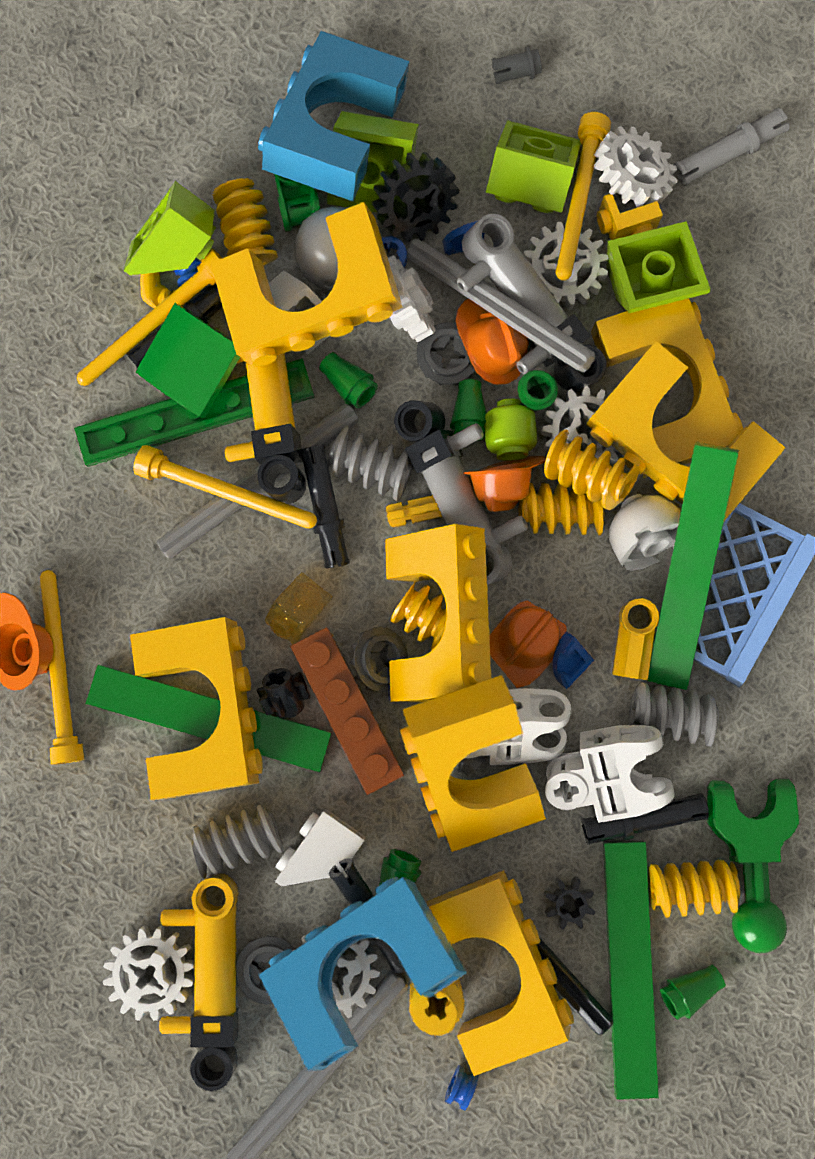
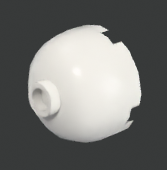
(644, 529)

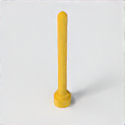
(591, 132)
(150, 321)
(153, 464)
(66, 746)

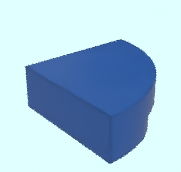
(457, 234)
(570, 660)

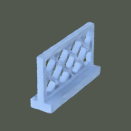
(772, 600)

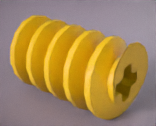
(242, 219)
(587, 472)
(560, 508)
(422, 613)
(694, 887)
(437, 1016)

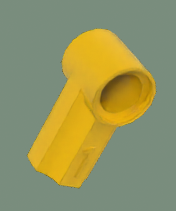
(633, 644)

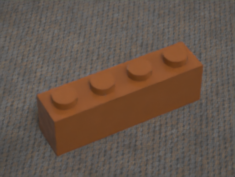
(347, 710)

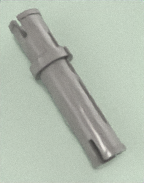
(744, 140)

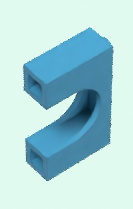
(330, 73)
(302, 978)

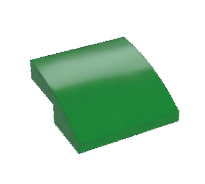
(189, 361)

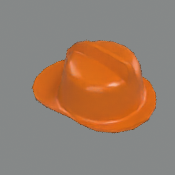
(490, 343)
(504, 482)
(525, 642)
(24, 645)

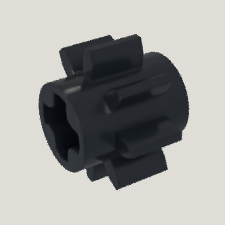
(283, 693)
(558, 901)

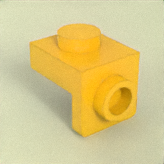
(628, 222)

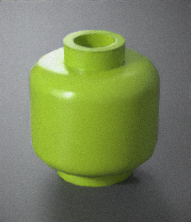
(510, 430)

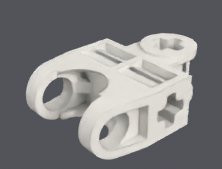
(533, 724)
(588, 779)

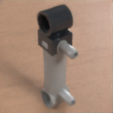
(519, 281)
(438, 458)

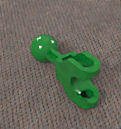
(754, 843)

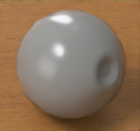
(316, 251)

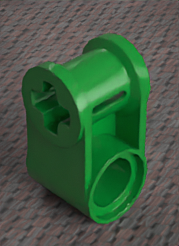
(295, 201)

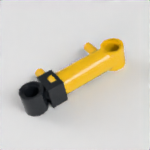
(275, 439)
(215, 1011)

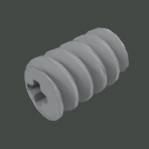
(370, 463)
(675, 712)
(235, 840)

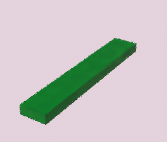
(170, 421)
(692, 564)
(200, 715)
(630, 970)

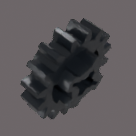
(421, 196)

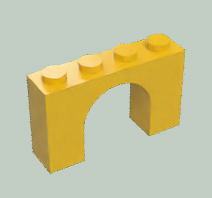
(360, 294)
(677, 330)
(626, 424)
(457, 562)
(443, 735)
(229, 753)
(536, 1015)

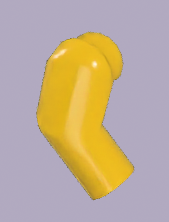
(151, 290)

